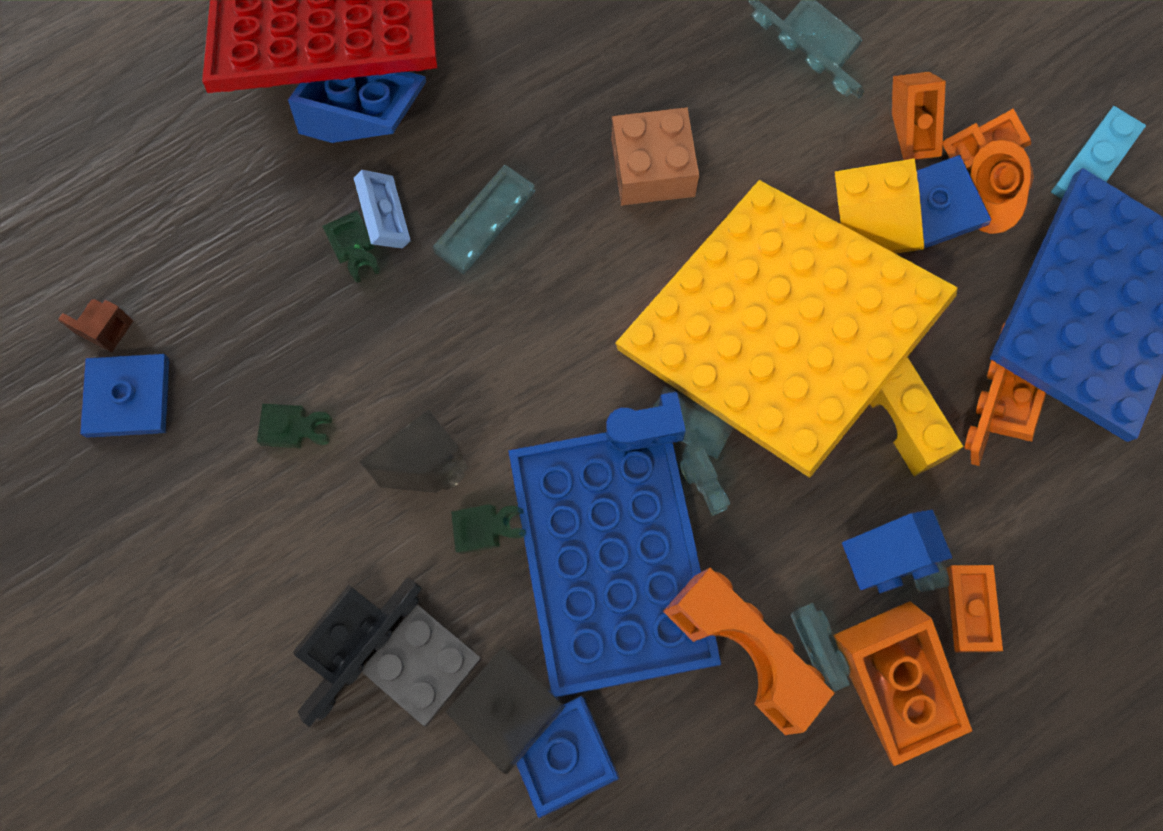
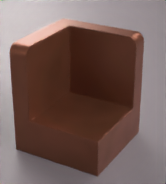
(100, 324)

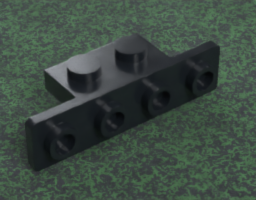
(344, 641)

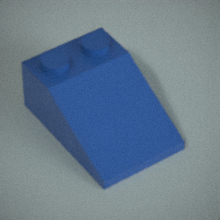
(354, 106)

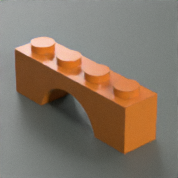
(788, 689)

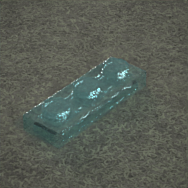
(484, 219)

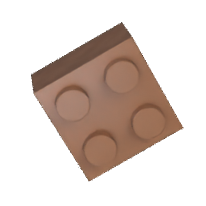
(654, 156)

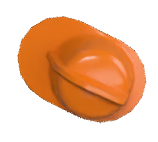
(1003, 182)

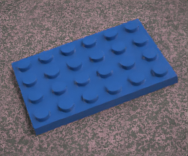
(1093, 308)
(606, 559)

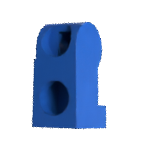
(646, 427)

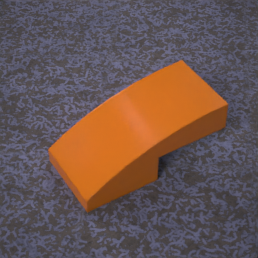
(972, 139)

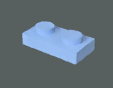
(382, 209)

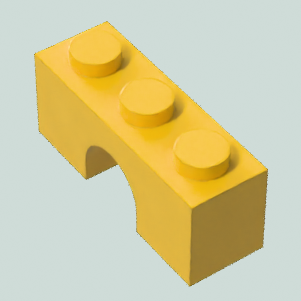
(921, 427)

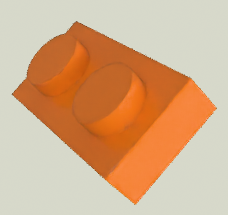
(974, 608)

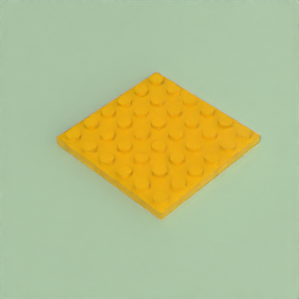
(786, 325)

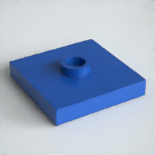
(949, 202)
(125, 395)
(567, 760)

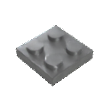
(421, 665)

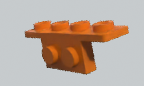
(1007, 409)

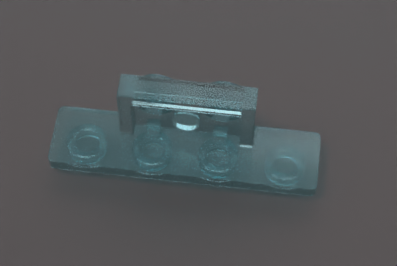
(819, 36)

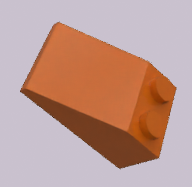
(904, 681)

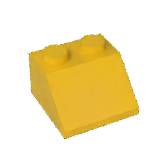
(882, 204)

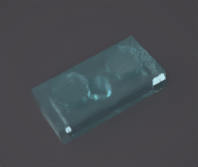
(701, 425)
(814, 632)

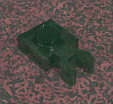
(351, 242)
(287, 425)
(480, 527)

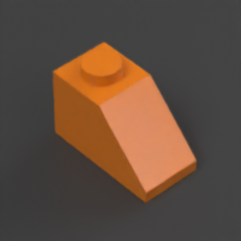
(919, 114)

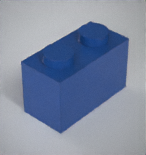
(897, 550)

